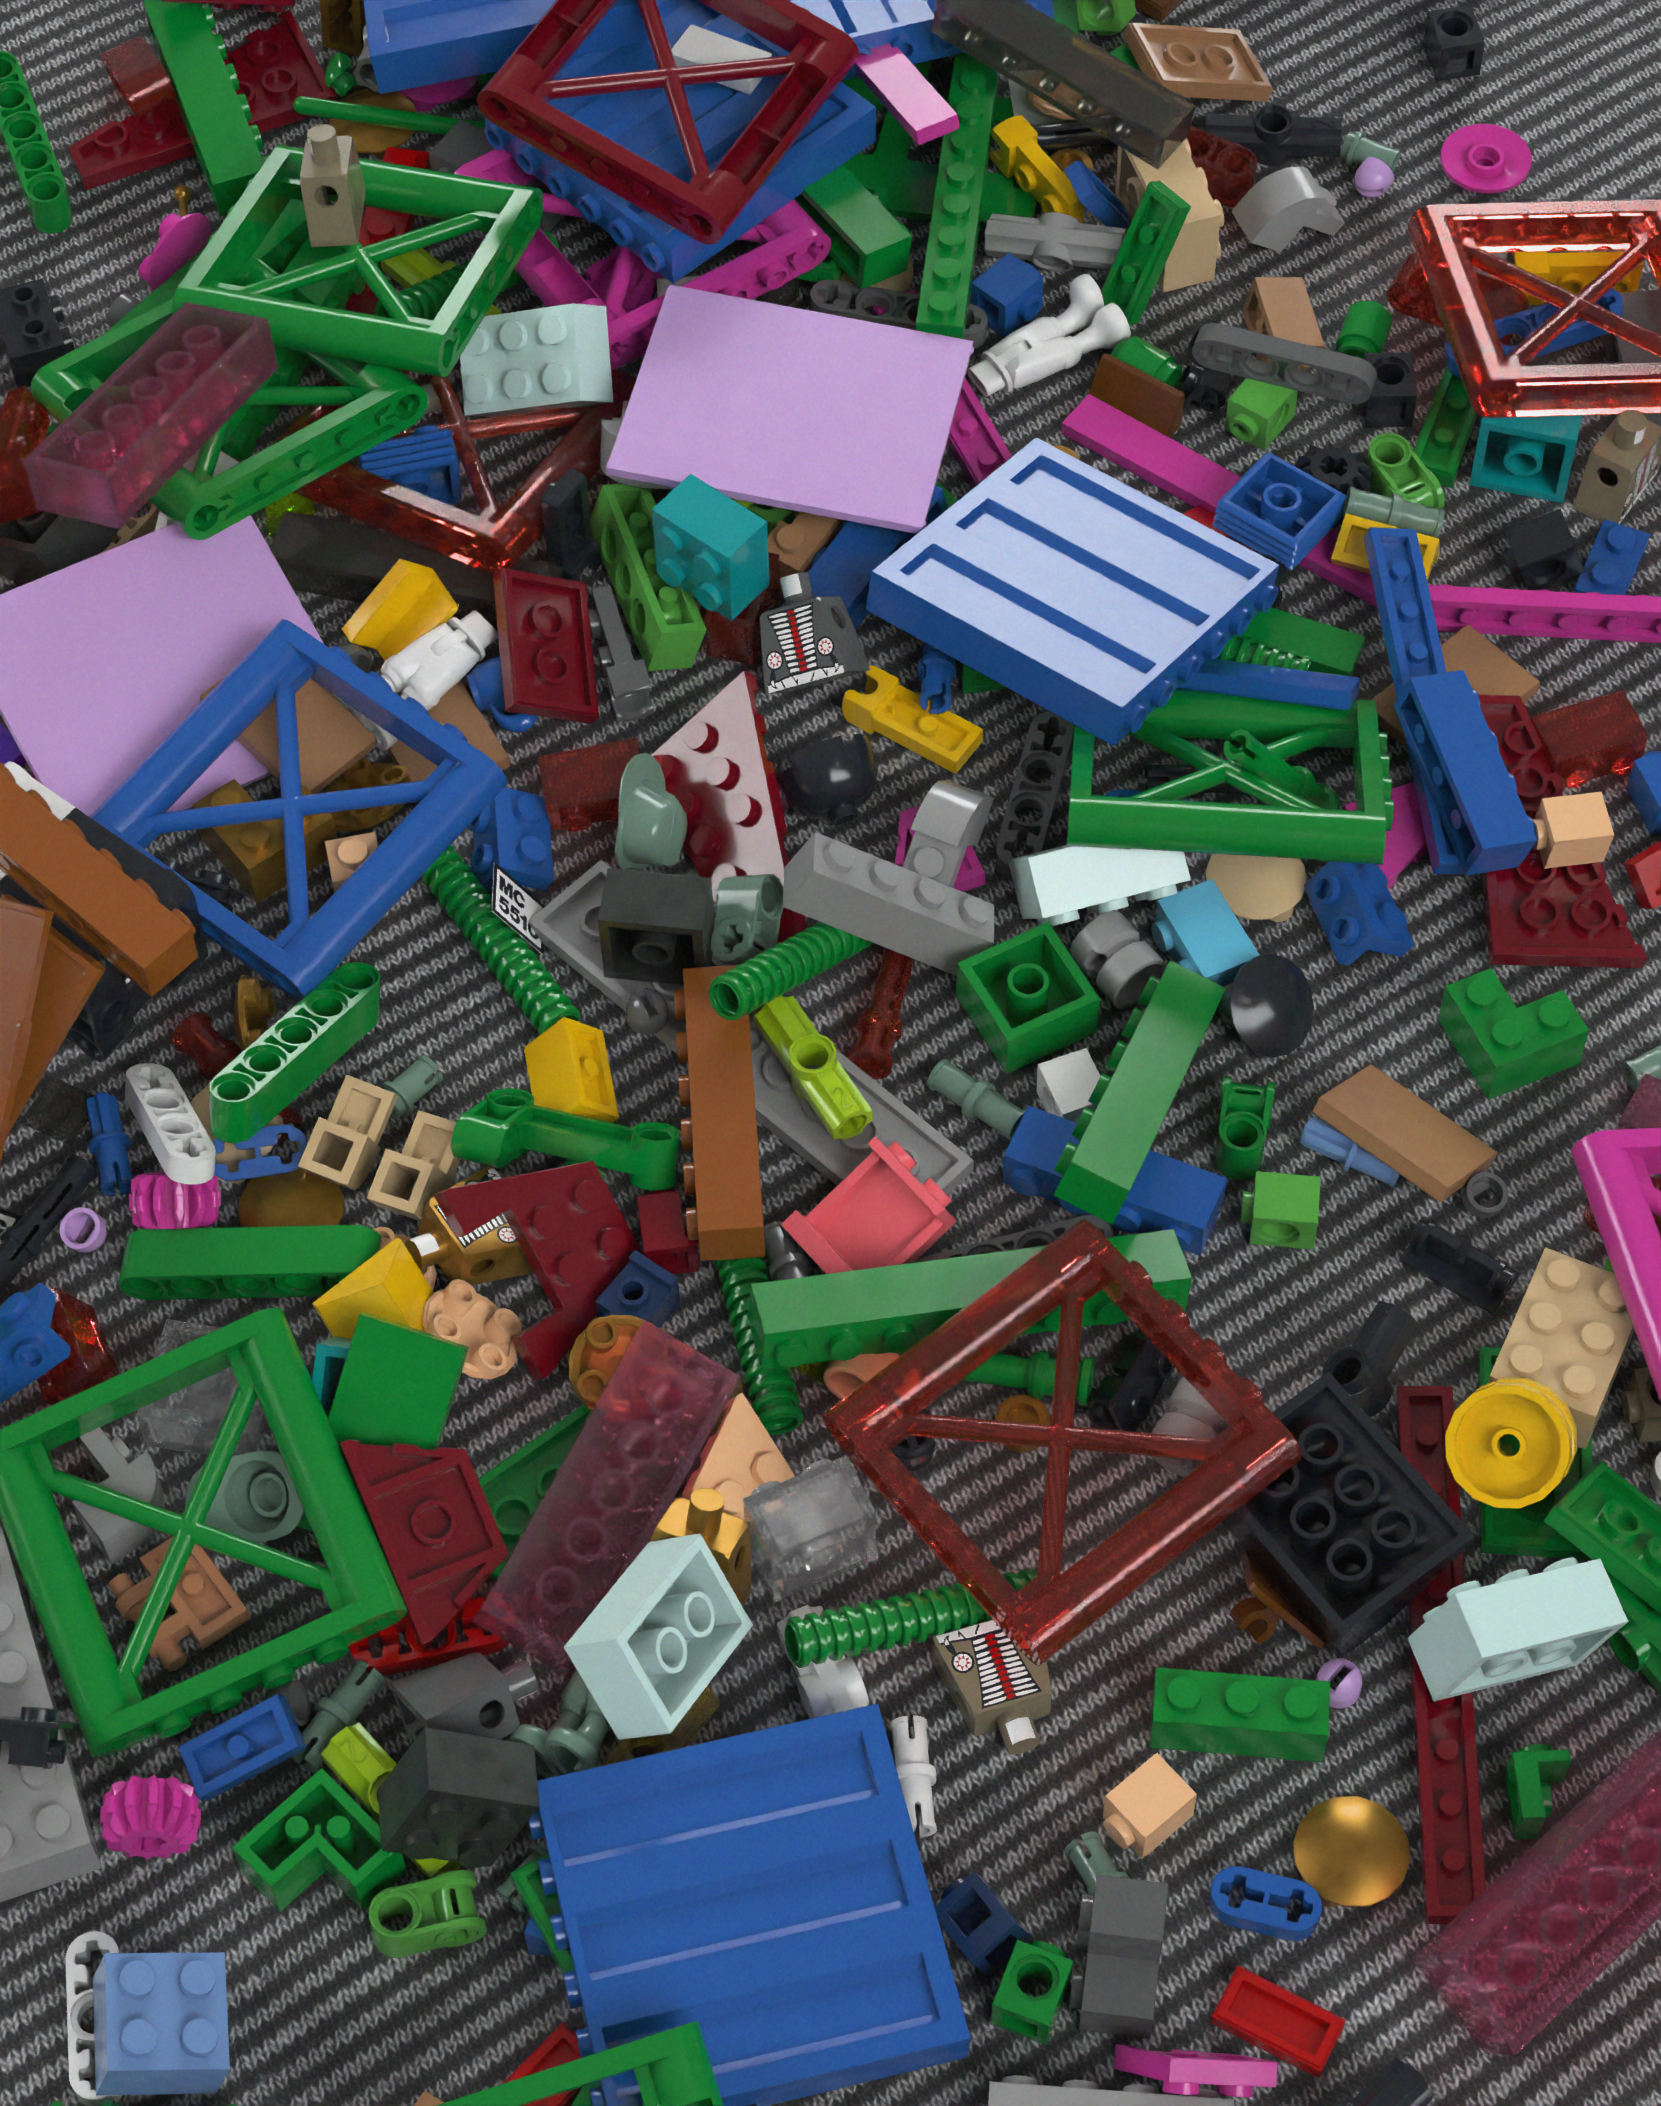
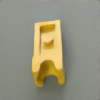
(1033, 167)
(1573, 270)
(898, 716)

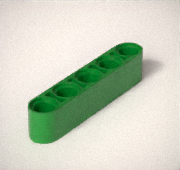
(31, 152)
(294, 1052)
(243, 1261)

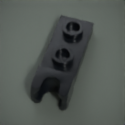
(568, 526)

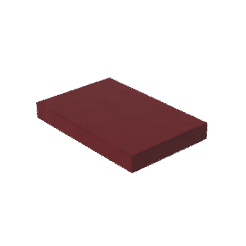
(545, 646)

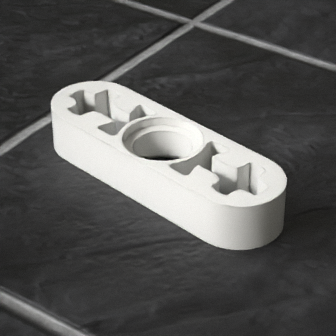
(78, 1979)

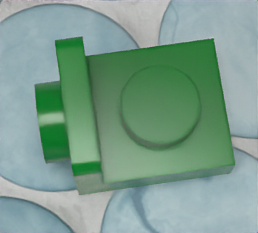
(1529, 1789)

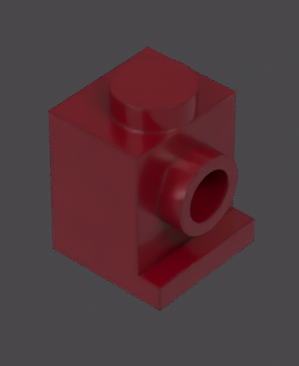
(665, 1232)

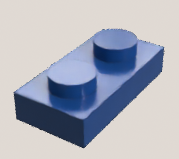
(1613, 560)
(242, 1747)

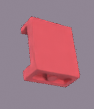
(874, 1215)

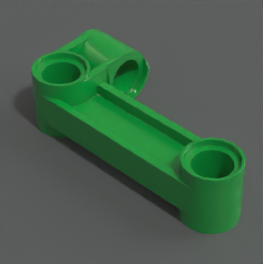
(511, 1125)

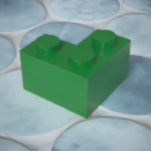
(1506, 1043)
(315, 1834)

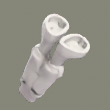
(1042, 344)
(432, 666)

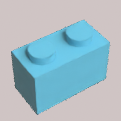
(1202, 933)

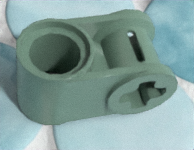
(746, 915)

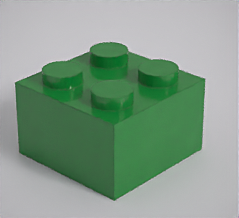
(1027, 997)

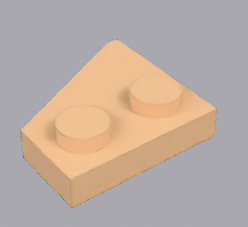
(738, 1458)

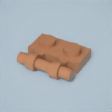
(202, 1604)

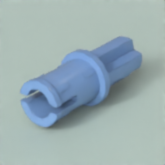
(1331, 1143)

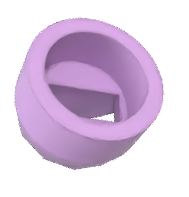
(1373, 177)
(77, 1226)
(1348, 1689)

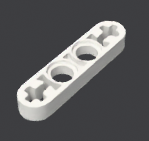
(170, 1124)

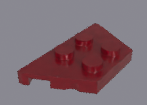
(429, 1526)

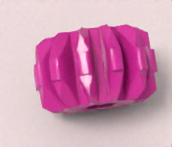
(166, 1204)
(150, 1817)

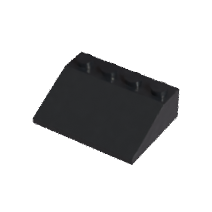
(1348, 1524)

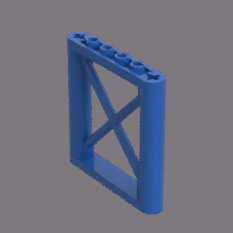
(276, 671)

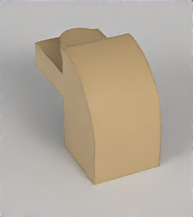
(348, 1141)
(422, 1169)

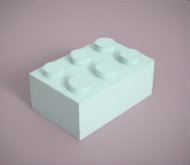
(537, 361)
(1069, 878)
(1516, 1627)
(658, 1637)

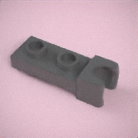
(626, 678)

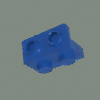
(516, 837)
(1357, 911)
(27, 1340)

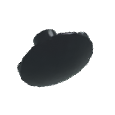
(1270, 1005)

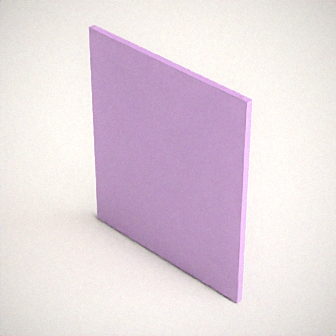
(793, 408)
(125, 646)

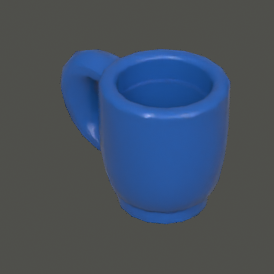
(488, 694)

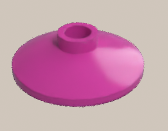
(1486, 158)

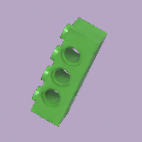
(659, 616)

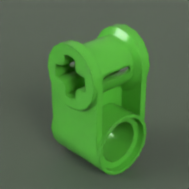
(1402, 472)
(431, 1914)

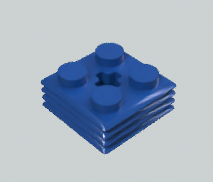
(419, 462)
(1279, 510)

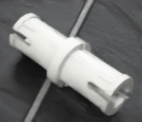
(915, 1772)

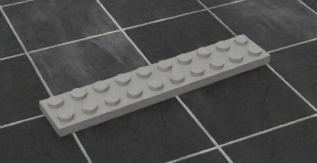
(572, 933)

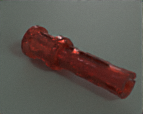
(880, 1023)
(214, 1053)

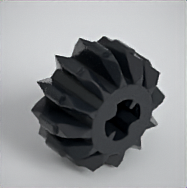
(1337, 467)

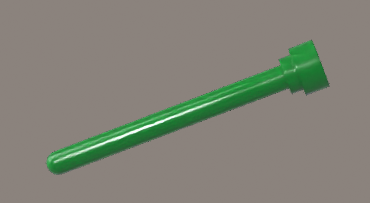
(378, 115)

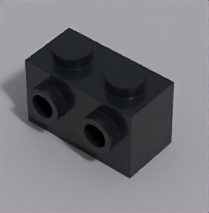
(31, 329)

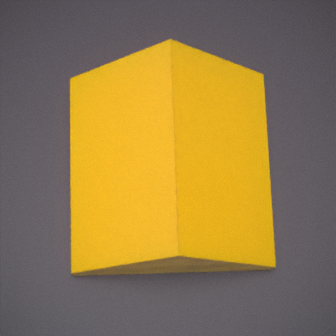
(383, 1286)

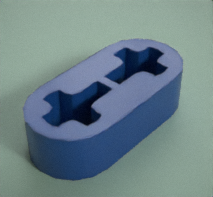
(261, 1165)
(1269, 1890)

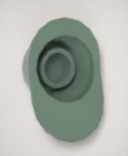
(649, 818)
(254, 1498)

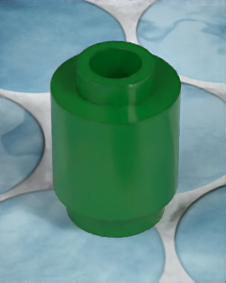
(1364, 329)
(1148, 359)

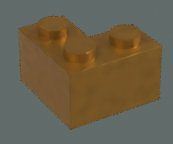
(256, 849)

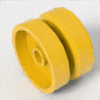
(1493, 1470)

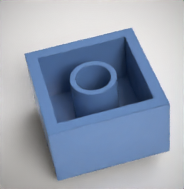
(160, 2023)

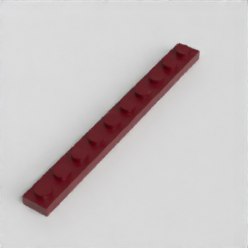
(1444, 1727)

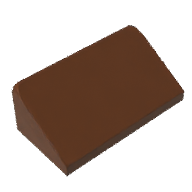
(1138, 395)

